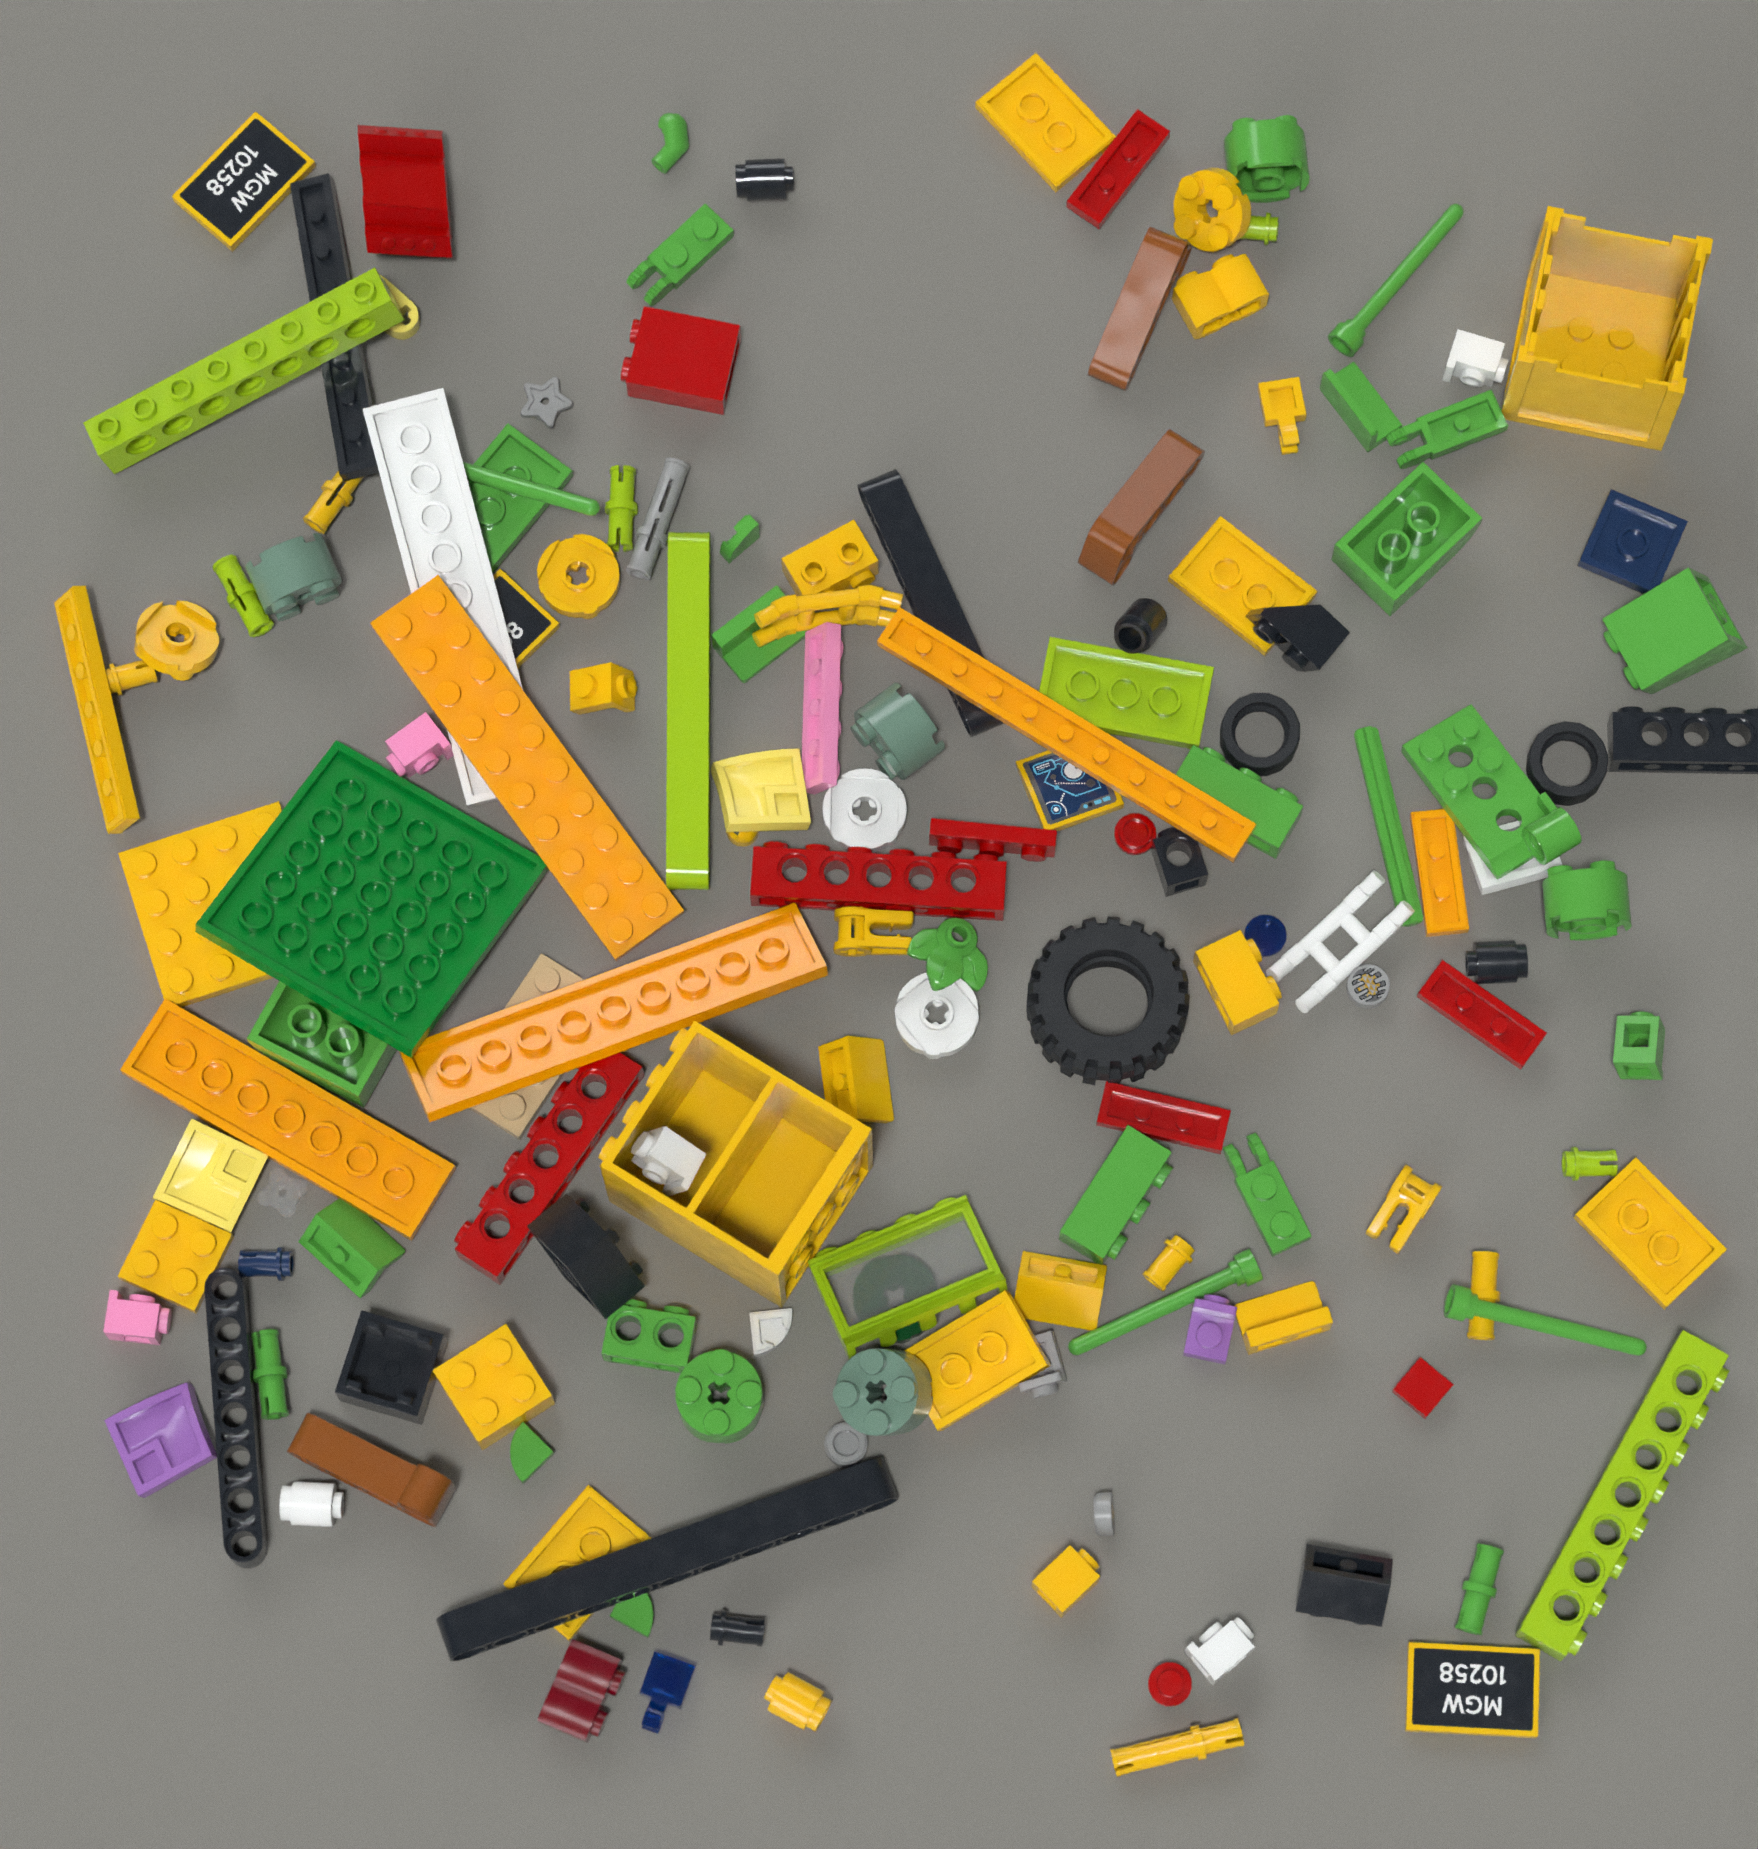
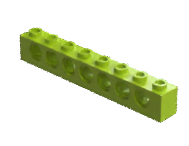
(243, 371)
(1686, 1358)

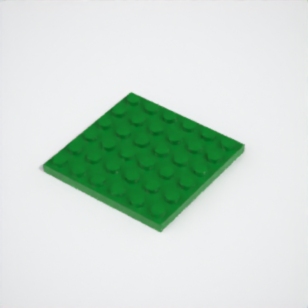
(372, 898)

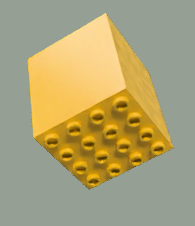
(772, 1167)

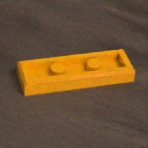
(1439, 873)

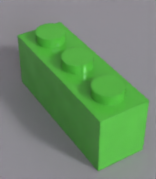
(1272, 810)
(1116, 1196)

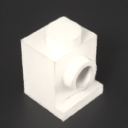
(1475, 360)
(667, 1159)
(1221, 1649)

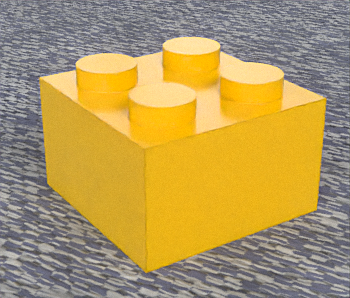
(494, 1387)

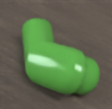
(676, 141)

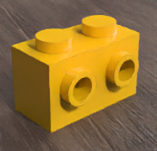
(832, 562)
(1237, 981)

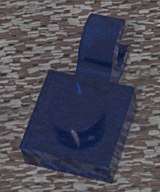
(666, 1686)

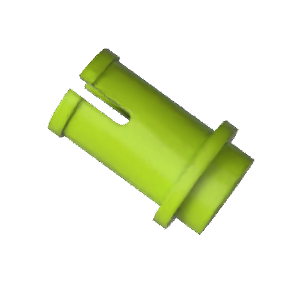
(1263, 229)
(1587, 1163)

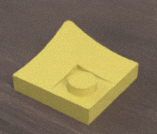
(762, 791)
(210, 1176)

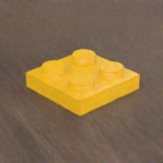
(175, 1256)

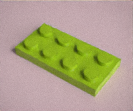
(1129, 692)

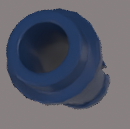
(266, 1264)

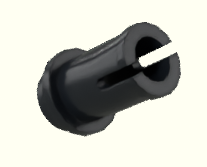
(736, 1629)

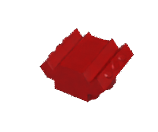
(405, 191)

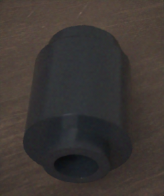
(764, 179)
(1140, 626)
(1497, 962)

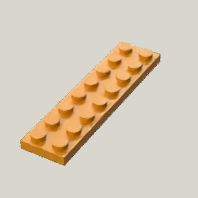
(288, 1119)

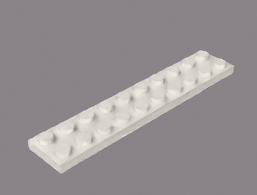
(438, 526)

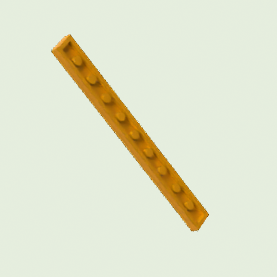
(1066, 734)

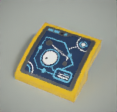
(1063, 792)

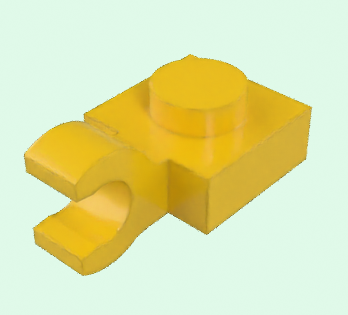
(1283, 406)

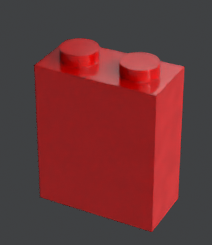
(681, 360)

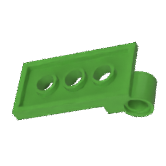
(1543, 829)

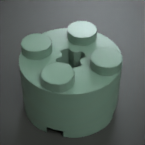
(294, 575)
(896, 732)
(860, 1392)

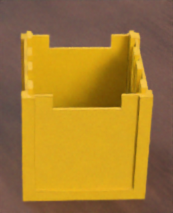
(1604, 332)

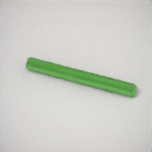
(1387, 821)

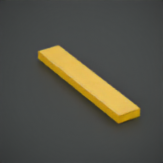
(96, 710)

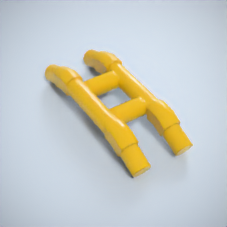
(796, 613)

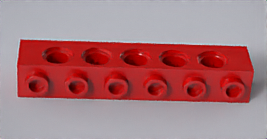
(816, 893)
(498, 1256)

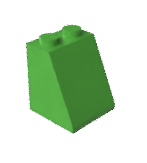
(1672, 632)

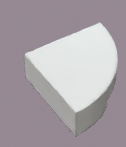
(769, 1329)

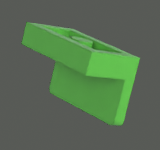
(1359, 405)
(736, 644)
(350, 1246)

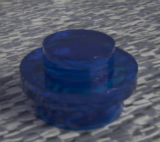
(1267, 933)

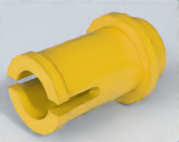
(129, 676)
(1169, 1262)

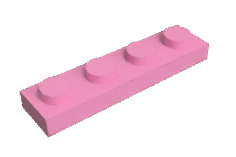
(821, 707)

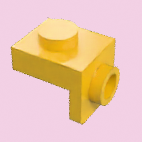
(602, 688)

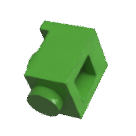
(1635, 1061)

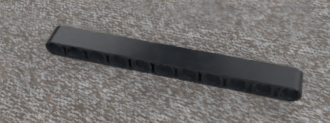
(666, 1559)

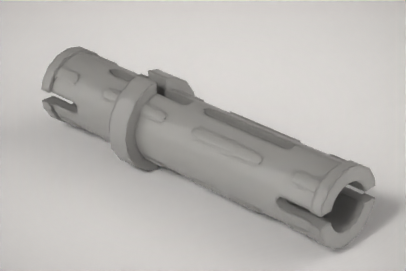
(641, 560)

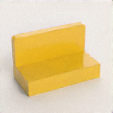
(857, 1078)
(1060, 1290)
(1282, 1317)

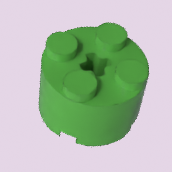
(1267, 157)
(1586, 901)
(720, 1372)

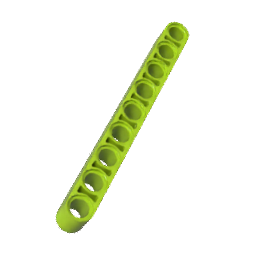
(688, 711)

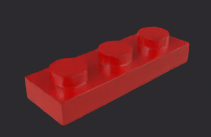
(1118, 169)
(992, 839)
(1481, 1014)
(1163, 1117)

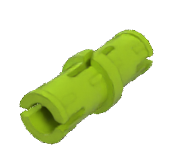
(621, 508)
(242, 596)

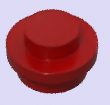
(1134, 834)
(1169, 1684)

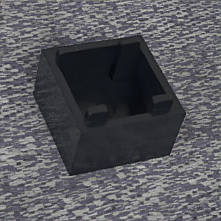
(587, 1255)
(391, 1367)

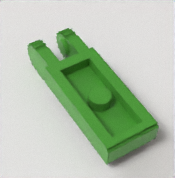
(682, 253)
(1450, 428)
(1267, 1199)

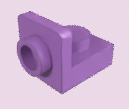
(1210, 1329)

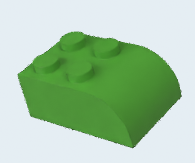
(1406, 539)
(320, 1045)

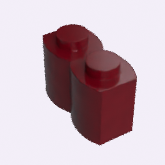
(581, 1691)

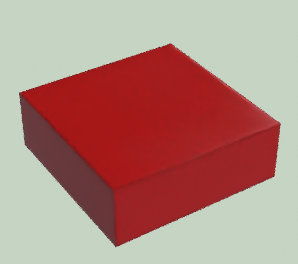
(1422, 1388)

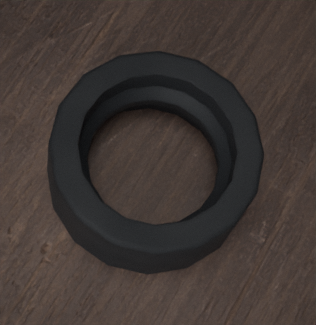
(1260, 703)
(1582, 736)

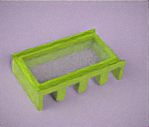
(906, 1274)

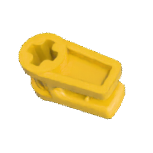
(864, 941)
(1407, 1192)

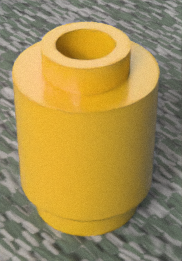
(797, 1701)

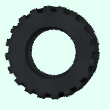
(1114, 947)

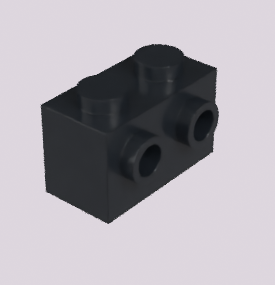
(1344, 1585)

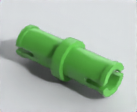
(270, 1374)
(1479, 1589)

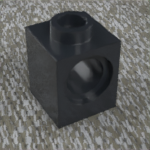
(1178, 878)

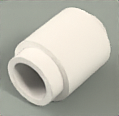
(311, 1504)

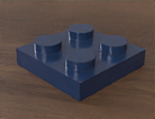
(1632, 542)

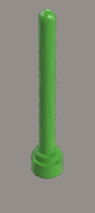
(1349, 336)
(531, 490)
(1239, 1272)
(1463, 1304)

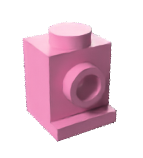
(417, 747)
(136, 1319)

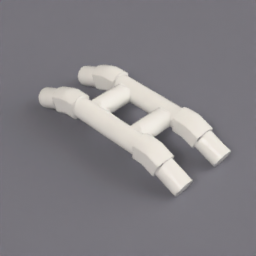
(1341, 916)

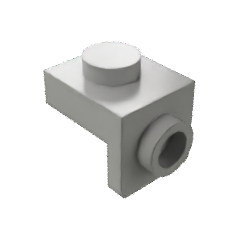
(1046, 1381)

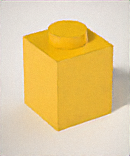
(1067, 1580)

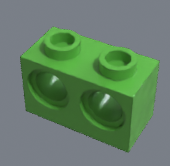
(646, 1349)

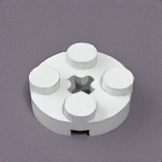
(881, 793)
(936, 1039)

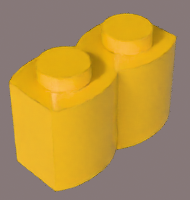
(1219, 295)

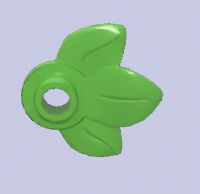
(949, 959)

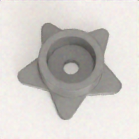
(549, 412)

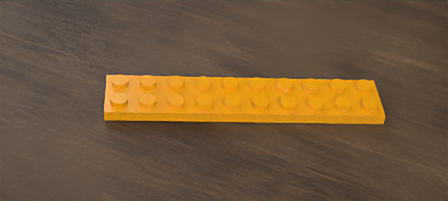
(527, 768)
(613, 1011)

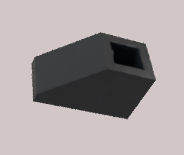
(1303, 633)

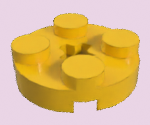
(1191, 213)
(586, 598)
(176, 658)

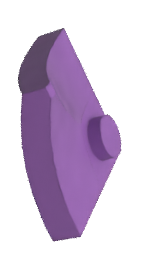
(161, 1438)

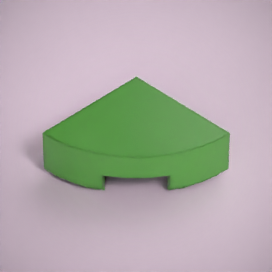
(747, 534)
(528, 1453)
(635, 1614)

